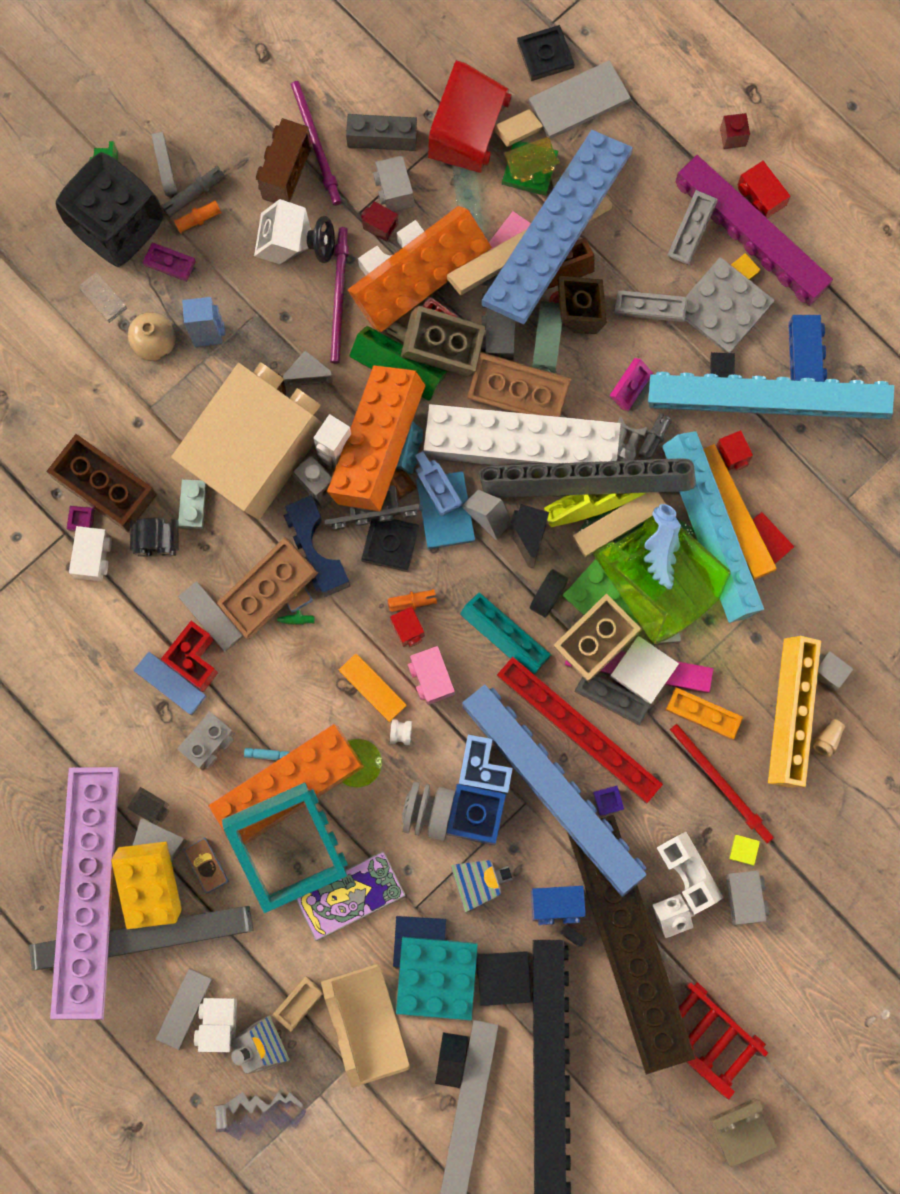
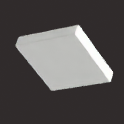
(644, 670)

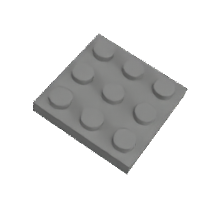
(725, 305)

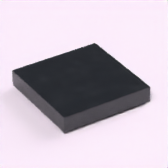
(545, 53)
(390, 544)
(504, 978)

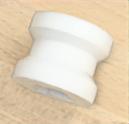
(400, 732)

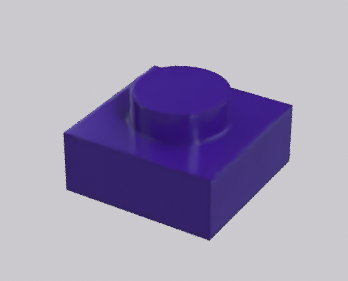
(608, 801)

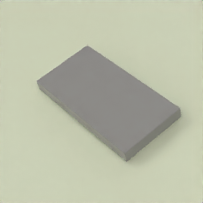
(579, 99)

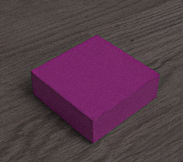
(80, 517)

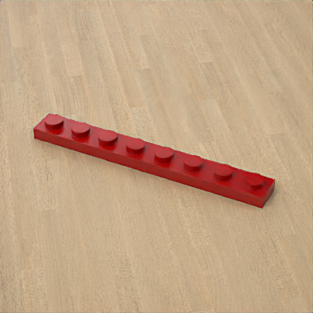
(579, 730)

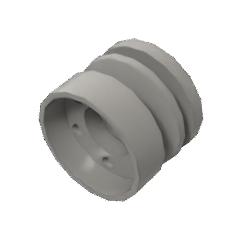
(428, 811)

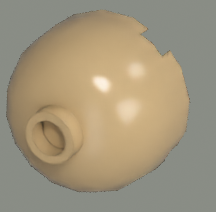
(151, 336)

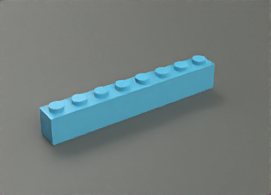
(715, 529)

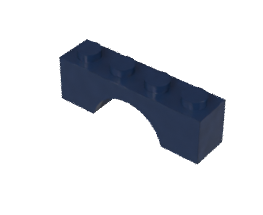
(305, 519)

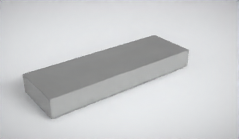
(692, 227)
(651, 306)
(210, 616)
(184, 1009)

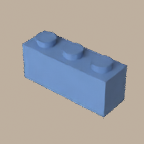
(203, 321)

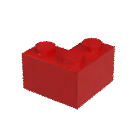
(185, 656)

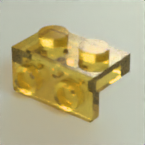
(531, 159)

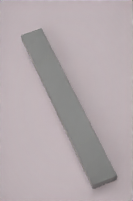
(469, 1108)

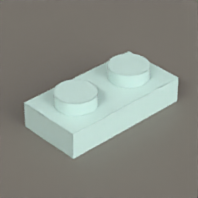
(192, 504)

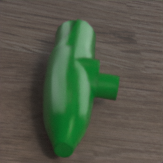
(297, 618)

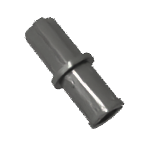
(655, 436)

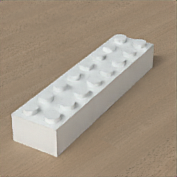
(516, 437)

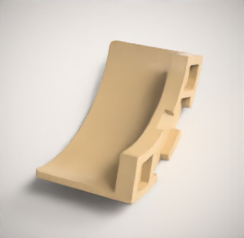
(365, 1025)

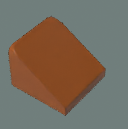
(403, 483)

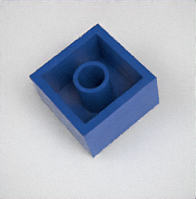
(476, 814)
(558, 903)

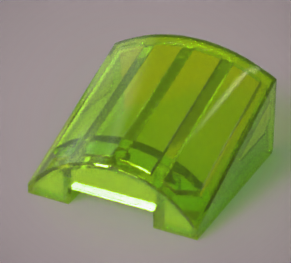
(659, 610)

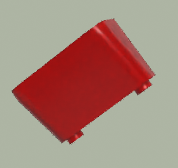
(466, 118)

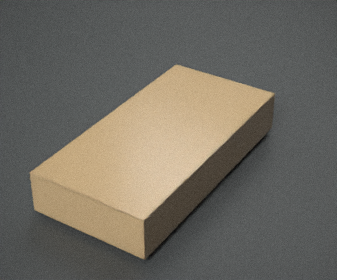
(518, 127)
(298, 1004)

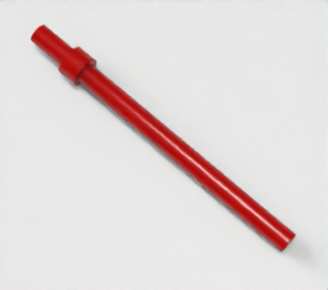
(753, 820)

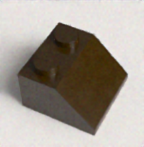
(582, 304)

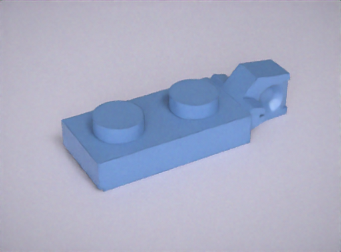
(437, 485)

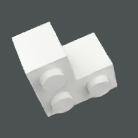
(218, 1025)

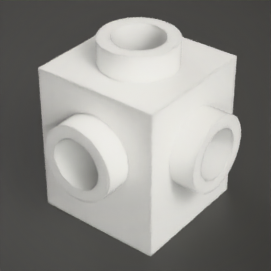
(673, 915)

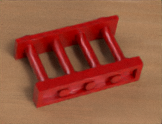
(704, 1064)

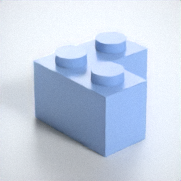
(477, 771)

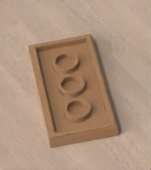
(518, 387)
(267, 588)

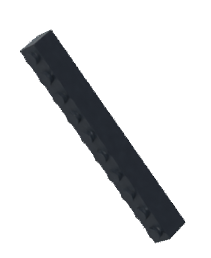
(549, 1067)

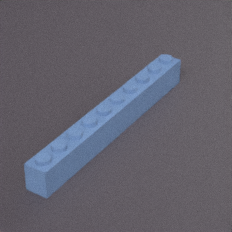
(554, 790)

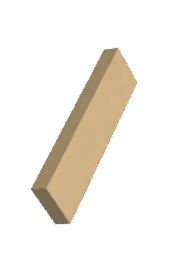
(617, 523)

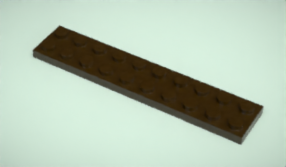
(636, 967)

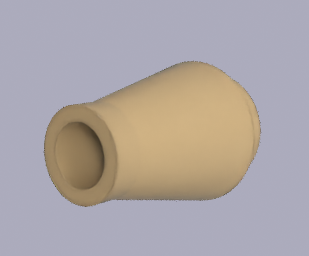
(828, 740)

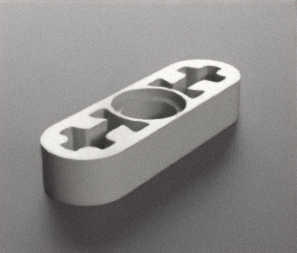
(164, 163)

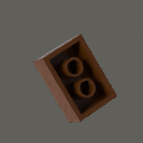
(284, 161)

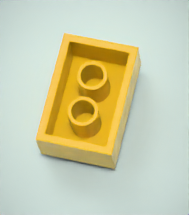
(146, 885)

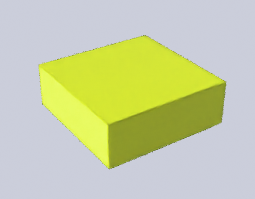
(744, 850)

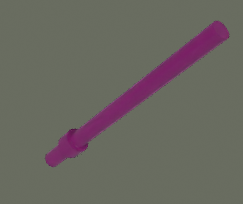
(329, 181)
(341, 253)

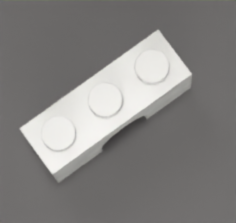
(376, 257)
(331, 440)
(699, 885)

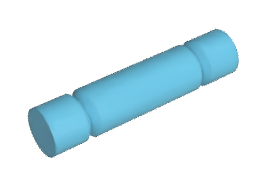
(264, 754)

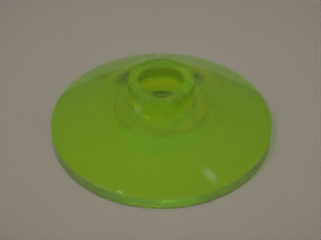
(371, 761)

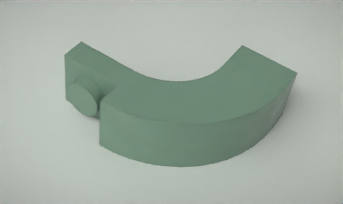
(547, 337)

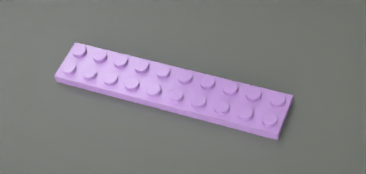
(85, 894)

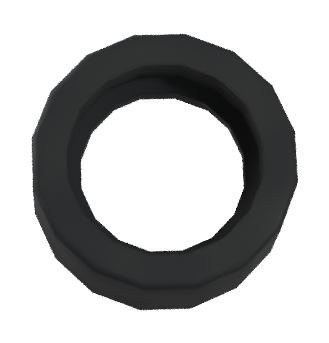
(548, 593)

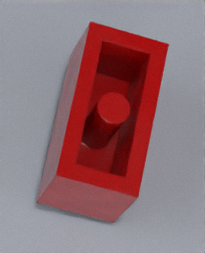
(763, 189)

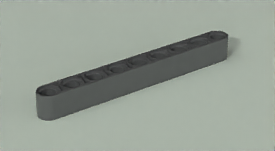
(588, 478)
(184, 931)

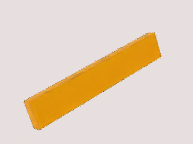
(750, 541)

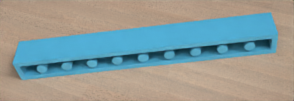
(771, 396)

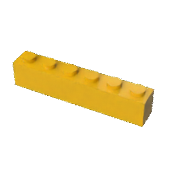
(794, 712)

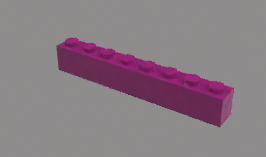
(755, 232)

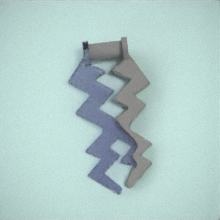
(268, 1114)

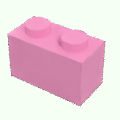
(432, 676)

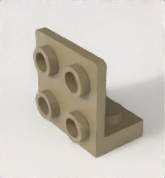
(742, 1132)

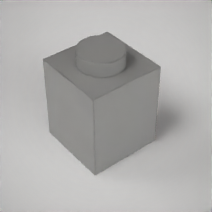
(832, 671)

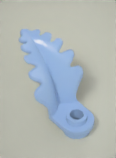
(663, 544)

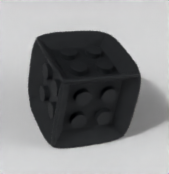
(109, 209)

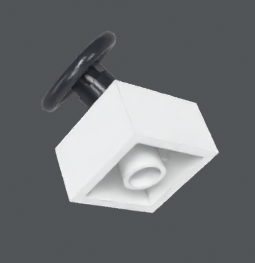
(287, 232)

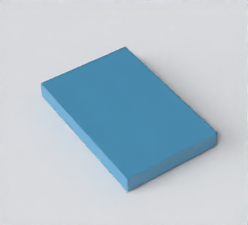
(451, 528)

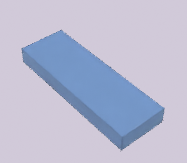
(170, 683)

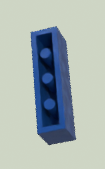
(806, 348)

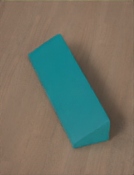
(504, 633)

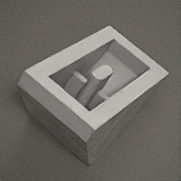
(307, 371)
(488, 512)

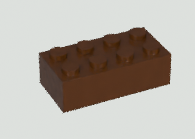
(101, 482)

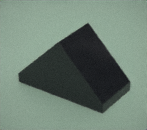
(451, 1060)

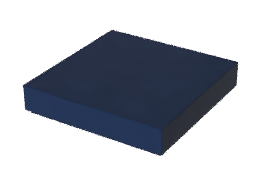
(416, 927)

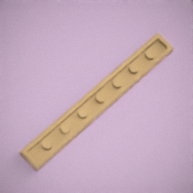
(492, 262)

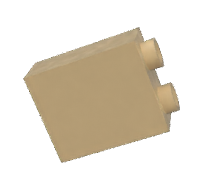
(250, 438)

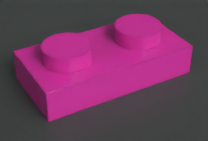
(631, 384)

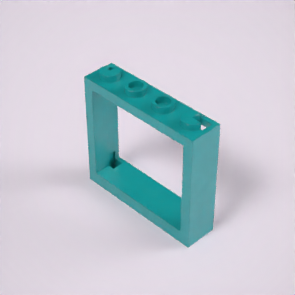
(268, 808)

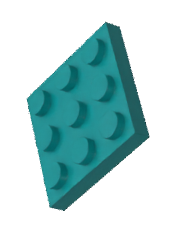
(436, 978)

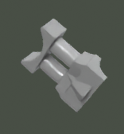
(627, 451)

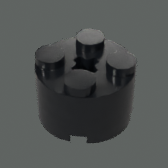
(154, 535)

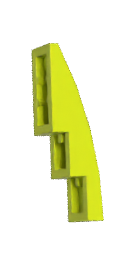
(580, 507)

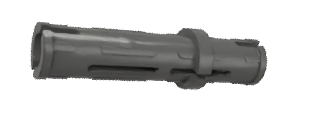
(193, 191)

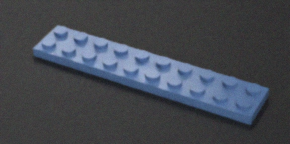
(557, 227)

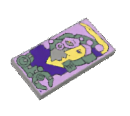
(362, 892)

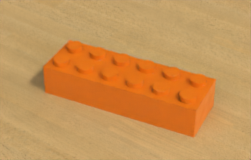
(419, 268)
(376, 438)
(318, 763)

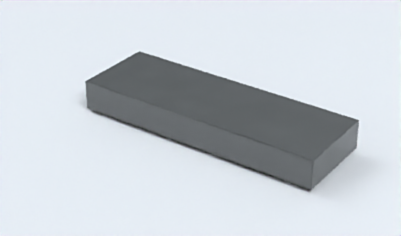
(614, 698)

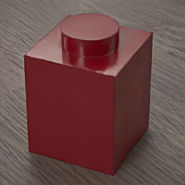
(735, 131)
(379, 221)

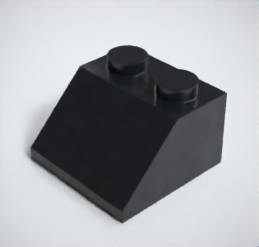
(528, 530)

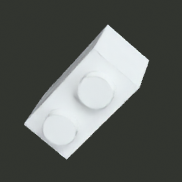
(90, 554)

